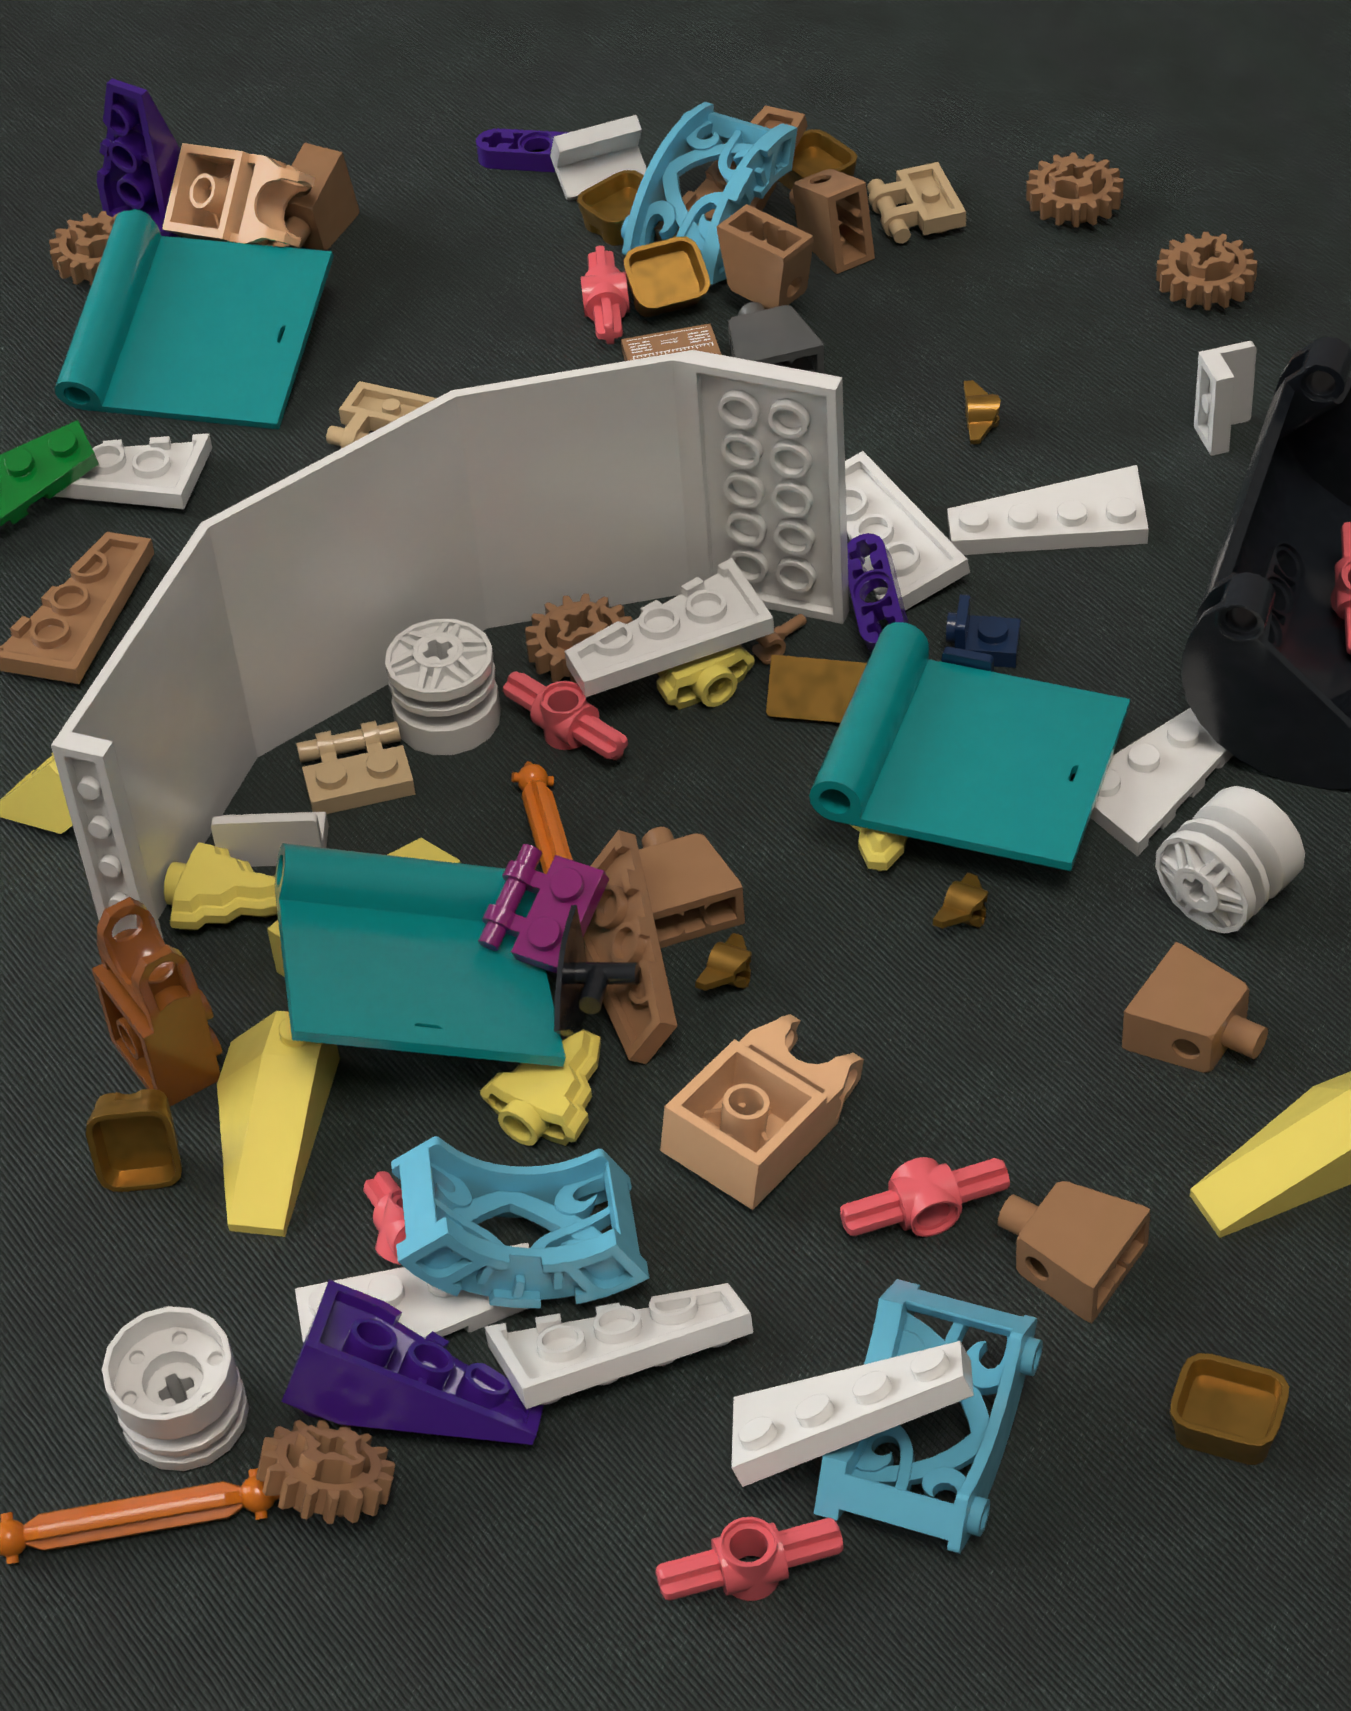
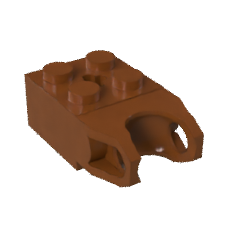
(154, 1006)

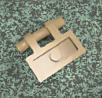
(928, 198)
(371, 408)
(356, 779)

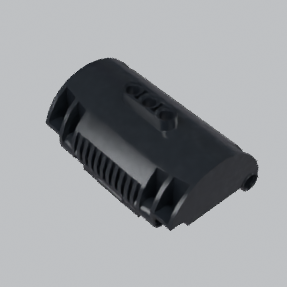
(1266, 645)

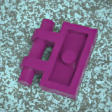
(542, 931)

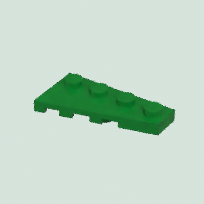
(42, 469)

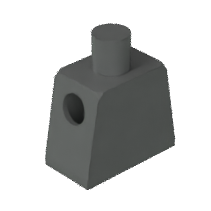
(775, 338)

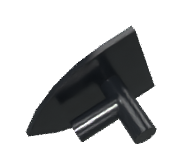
(583, 983)

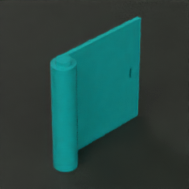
(192, 327)
(968, 755)
(394, 962)

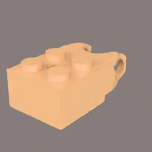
(233, 197)
(756, 1111)

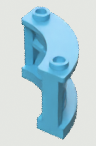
(697, 138)
(453, 1192)
(872, 1486)

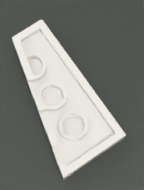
(1063, 515)
(920, 551)
(1154, 778)
(422, 1305)
(616, 1342)

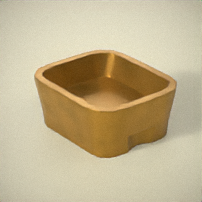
(817, 153)
(609, 203)
(666, 276)
(134, 1141)
(1228, 1407)

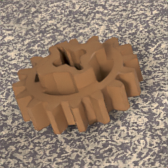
(1074, 189)
(81, 246)
(1206, 270)
(566, 627)
(325, 1471)

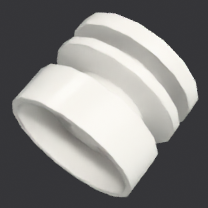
(443, 686)
(1230, 859)
(175, 1388)

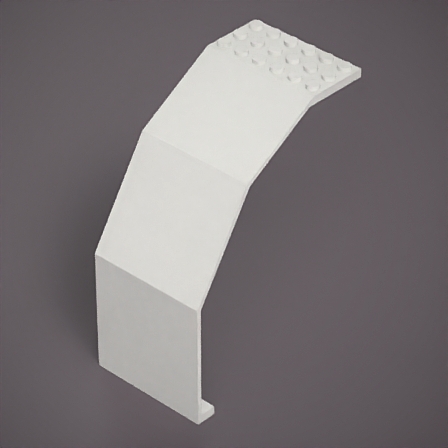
(457, 512)

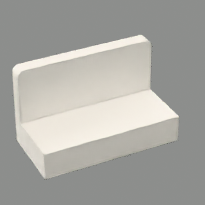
(596, 153)
(1223, 393)
(260, 836)

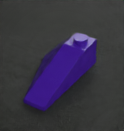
(137, 154)
(382, 1375)

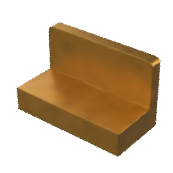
(811, 687)

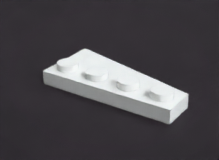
(144, 474)
(688, 627)
(830, 1411)

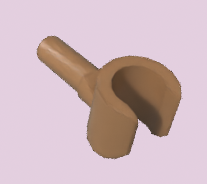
(774, 642)

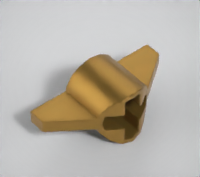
(981, 411)
(963, 904)
(727, 965)

